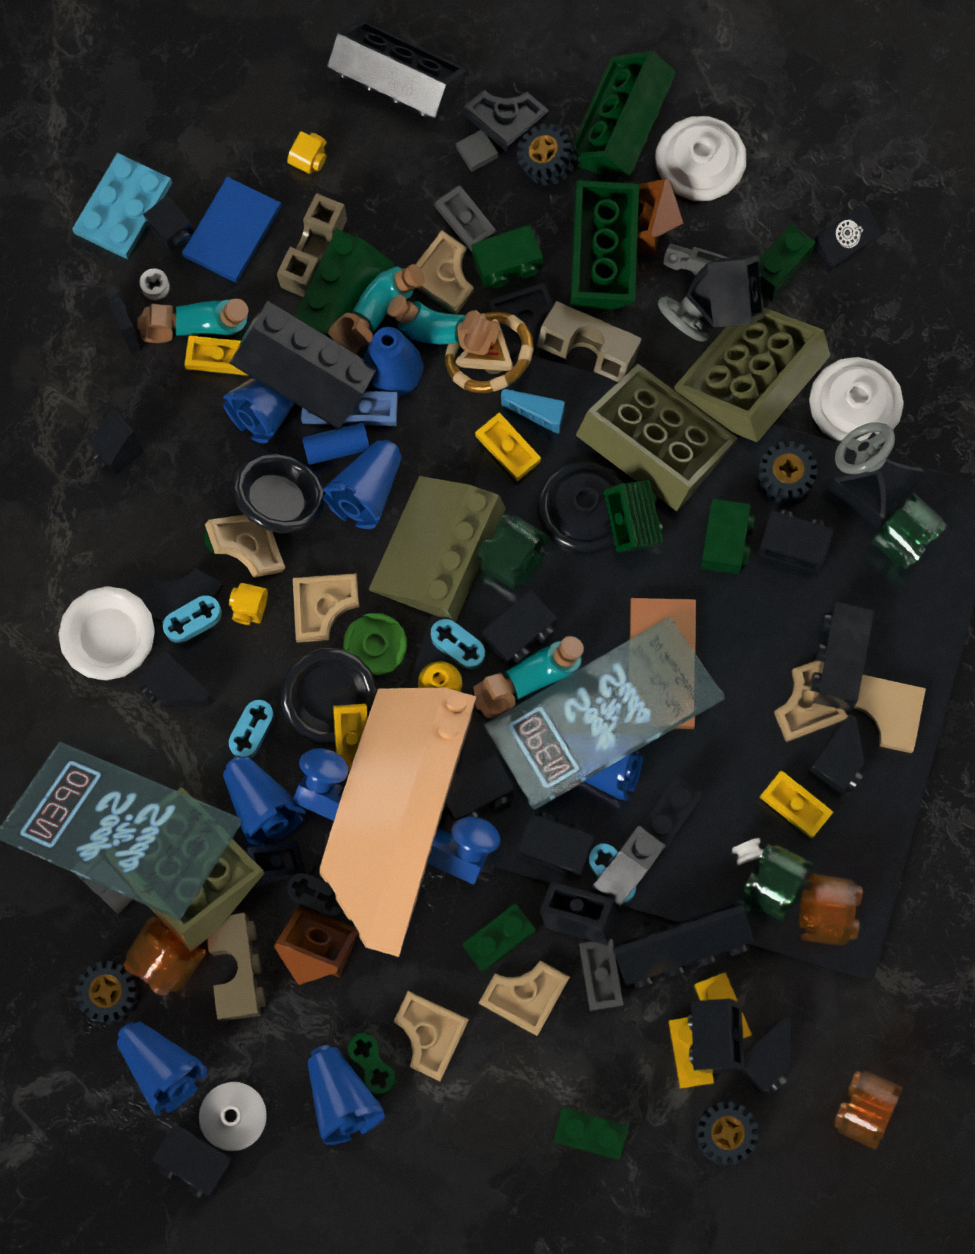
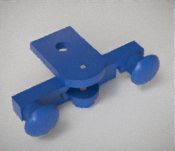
(457, 853)

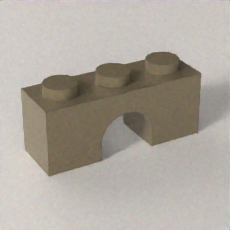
(319, 226)
(570, 328)
(241, 995)

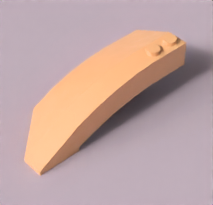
(394, 808)

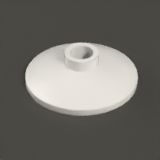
(249, 1121)

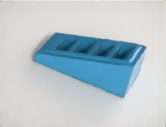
(539, 409)

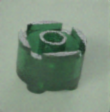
(907, 531)
(513, 551)
(777, 882)

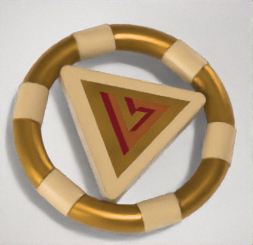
(495, 361)

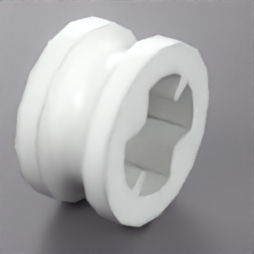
(151, 276)
(748, 851)

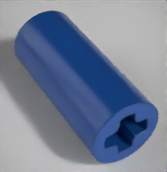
(336, 443)

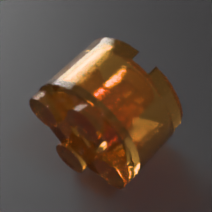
(830, 910)
(162, 958)
(869, 1108)

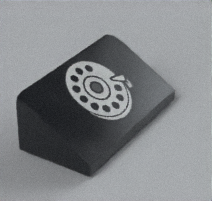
(847, 236)

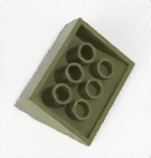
(755, 372)
(656, 436)
(437, 546)
(217, 898)

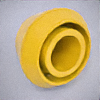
(445, 673)

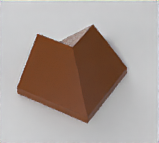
(656, 214)
(315, 945)

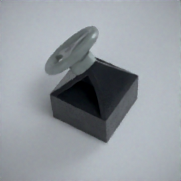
(723, 292)
(876, 475)

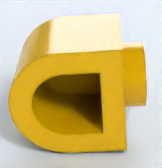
(308, 152)
(248, 603)

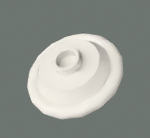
(701, 158)
(854, 394)
(106, 633)

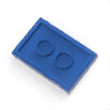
(232, 229)

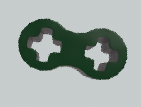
(372, 1064)

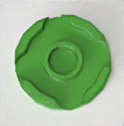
(377, 642)

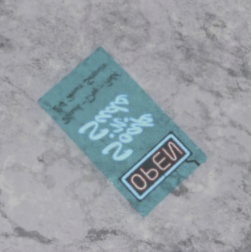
(603, 712)
(119, 830)

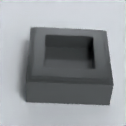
(476, 150)

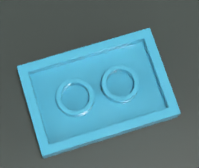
(118, 204)

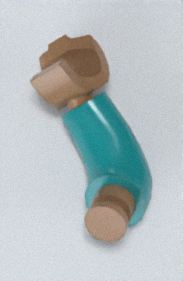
(201, 318)
(434, 327)
(357, 328)
(541, 669)

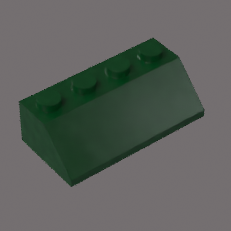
(622, 113)
(604, 246)
(340, 280)

